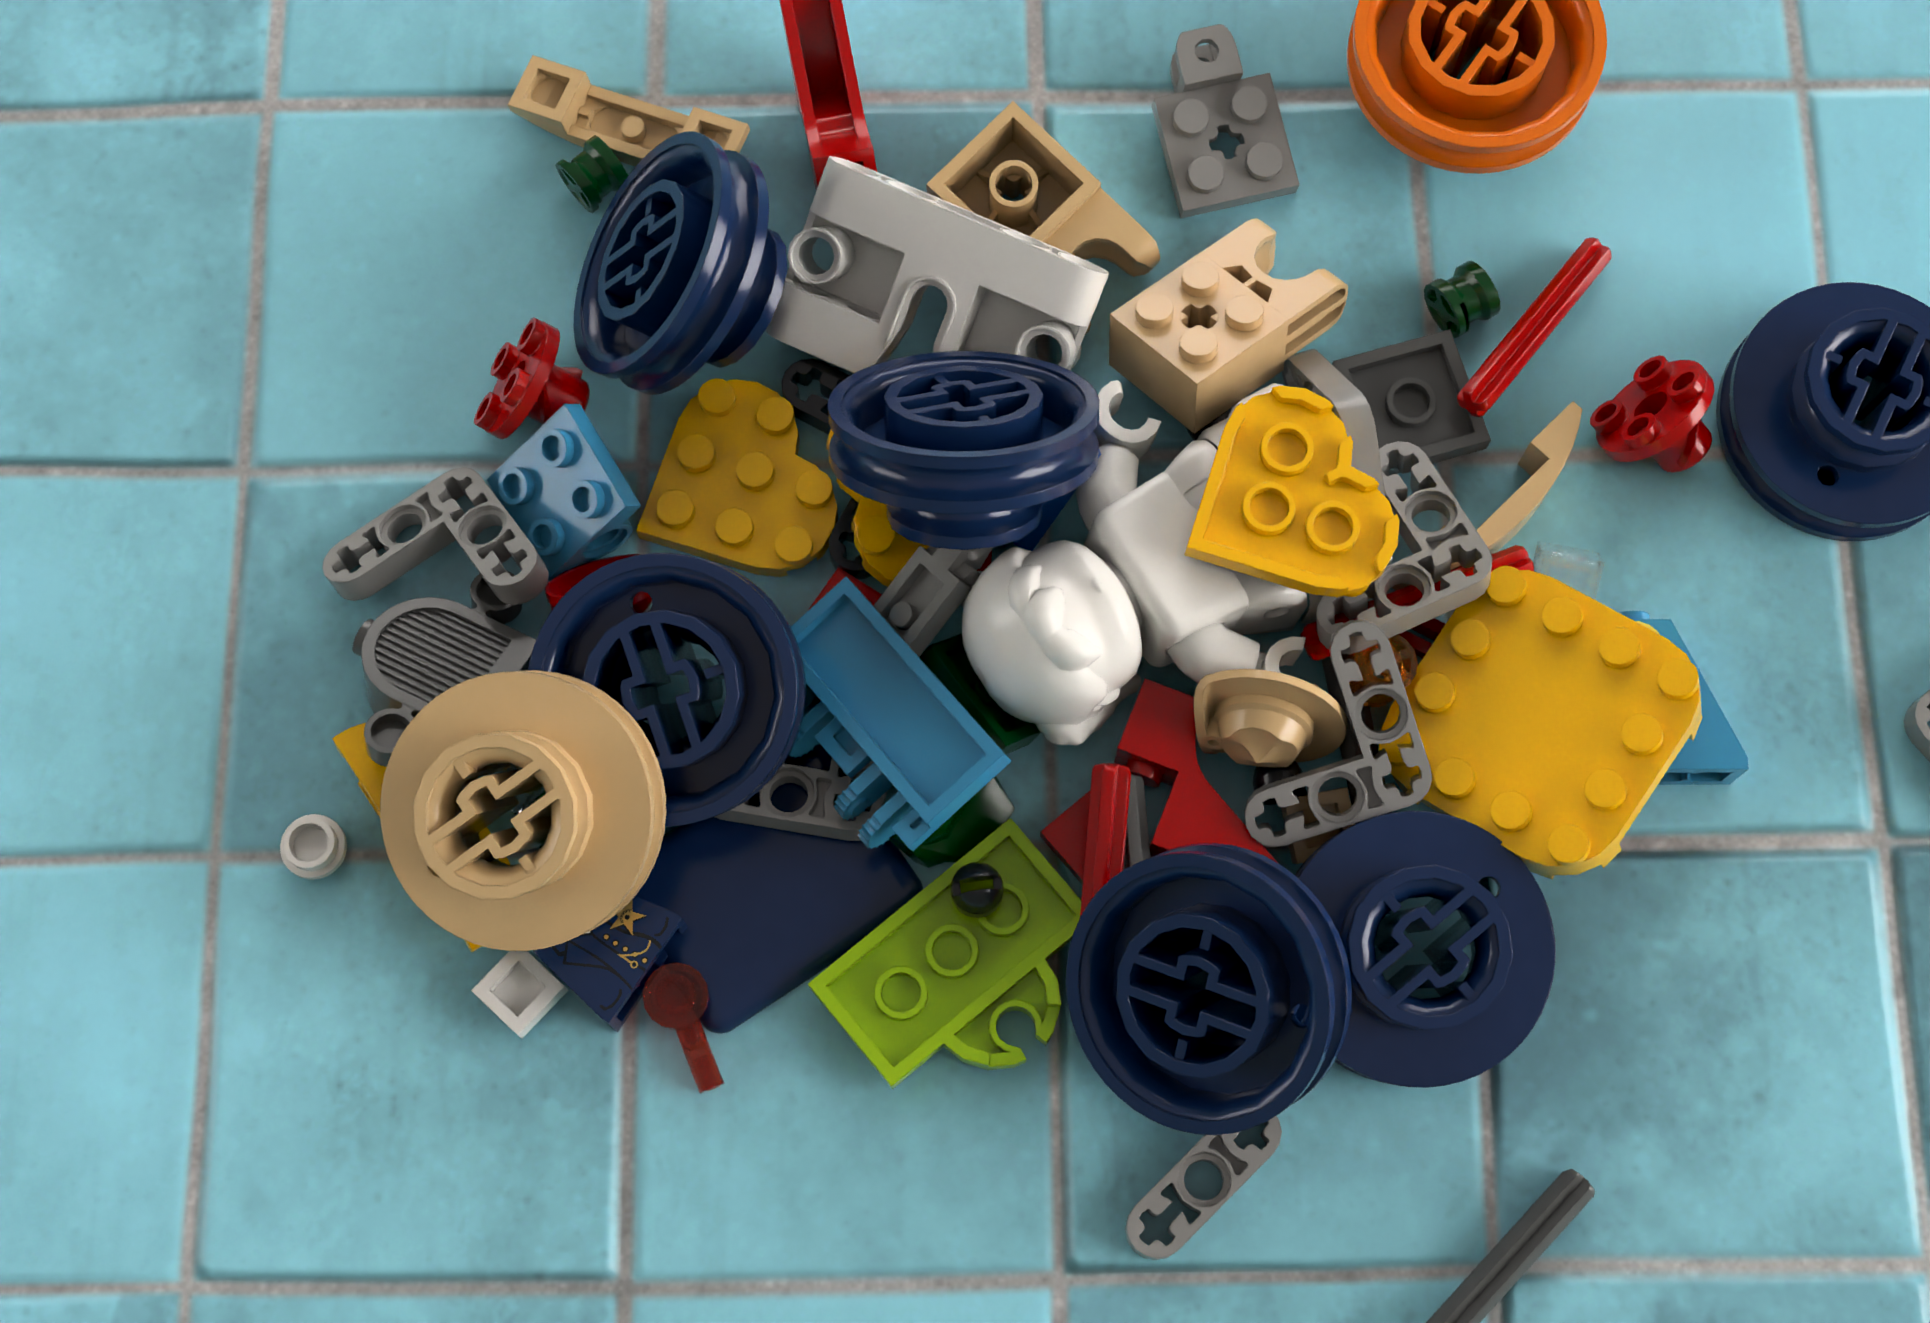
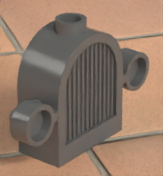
(426, 649)

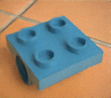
(566, 492)

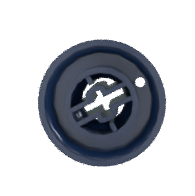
(679, 267)
(1794, 428)
(963, 443)
(703, 758)
(1511, 938)
(1199, 986)

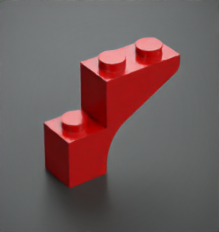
(826, 83)
(1162, 748)

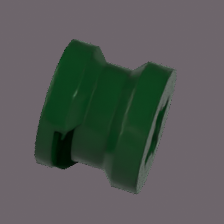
(592, 173)
(1462, 298)

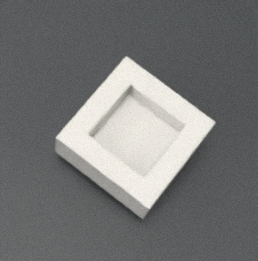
(519, 991)

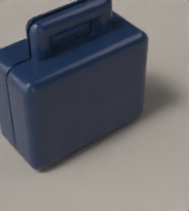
(770, 901)

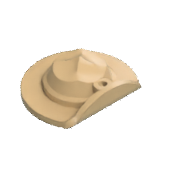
(1266, 718)

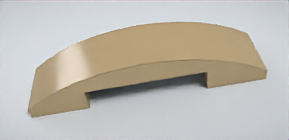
(573, 109)
(1543, 462)

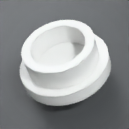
(313, 846)

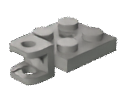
(1213, 101)

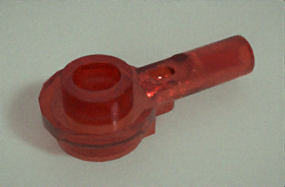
(677, 1000)

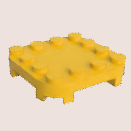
(1547, 720)

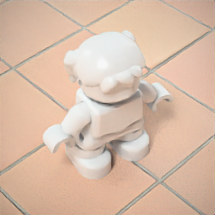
(1069, 622)

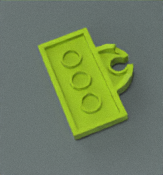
(948, 977)

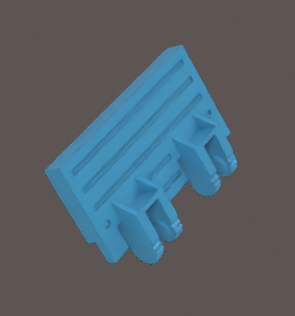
(889, 710)

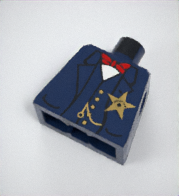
(615, 959)

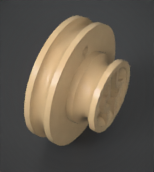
(594, 823)

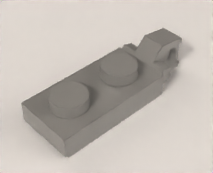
(929, 592)

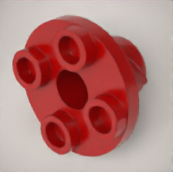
(529, 382)
(1658, 415)

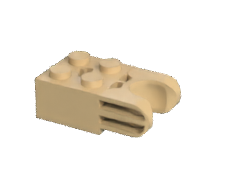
(1060, 200)
(1220, 326)

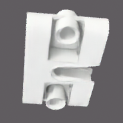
(900, 241)

